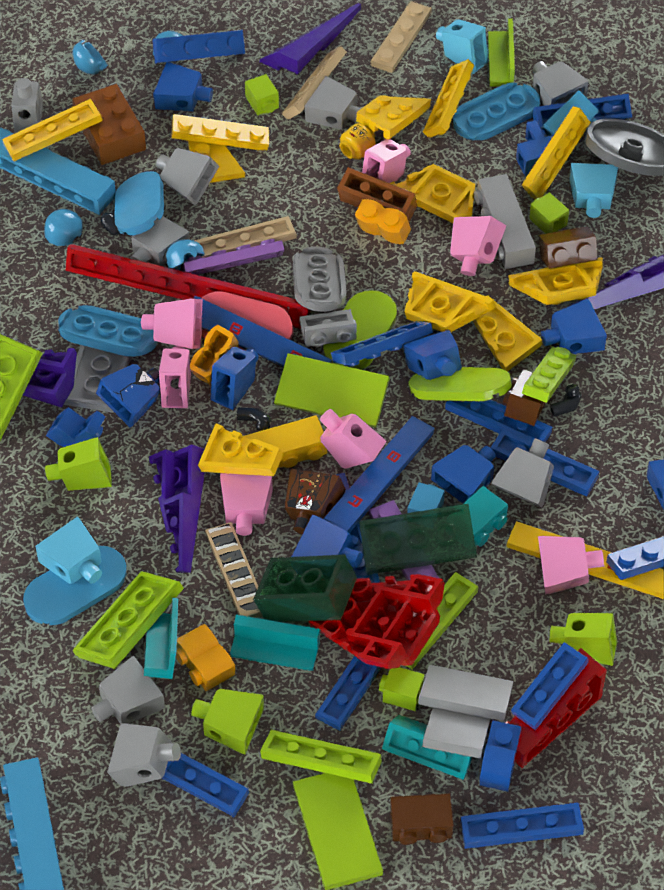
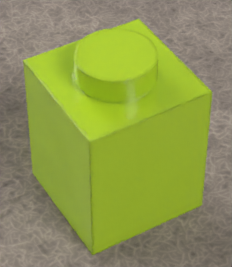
(262, 94)
(549, 214)
(402, 688)

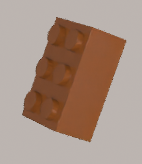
(119, 131)

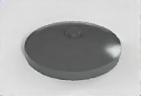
(627, 145)

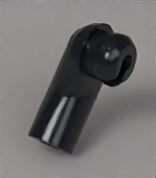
(108, 222)
(570, 401)
(254, 414)

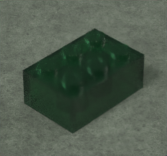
(305, 588)

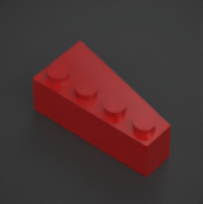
(574, 703)

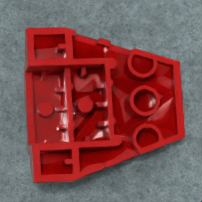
(387, 620)

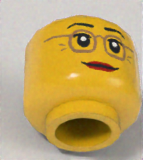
(356, 141)

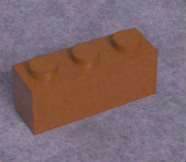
(359, 186)

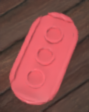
(261, 313)

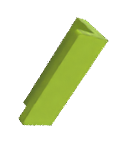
(501, 56)

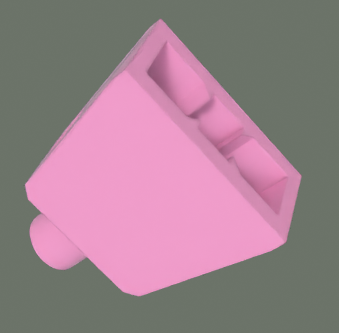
(386, 160)
(475, 241)
(176, 323)
(174, 365)
(350, 439)
(245, 500)
(566, 562)

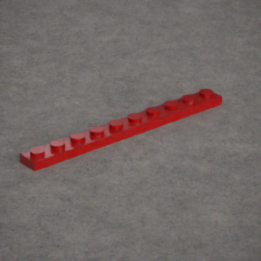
(167, 280)

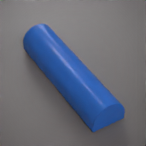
(609, 108)

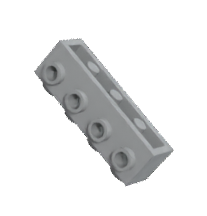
(500, 202)

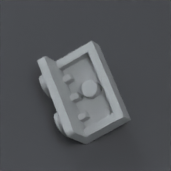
(328, 328)

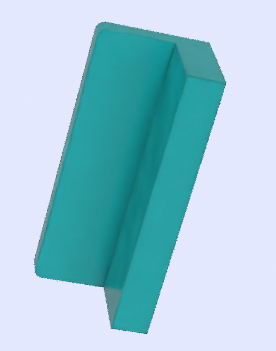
(275, 642)
(162, 645)
(406, 740)

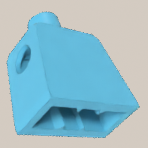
(464, 42)
(593, 186)
(71, 553)

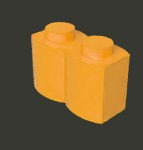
(383, 221)
(215, 346)
(204, 657)

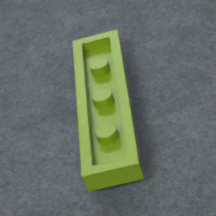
(549, 374)
(456, 596)
(321, 756)

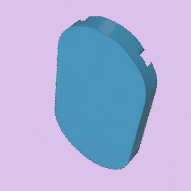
(495, 111)
(139, 203)
(106, 331)
(55, 601)

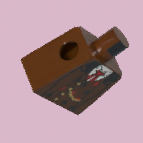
(311, 495)

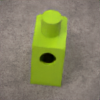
(81, 466)
(591, 632)
(230, 717)

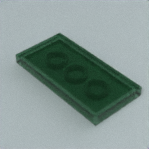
(417, 539)

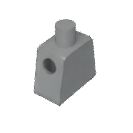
(557, 82)
(26, 97)
(332, 105)
(187, 173)
(155, 242)
(526, 474)
(128, 694)
(141, 754)

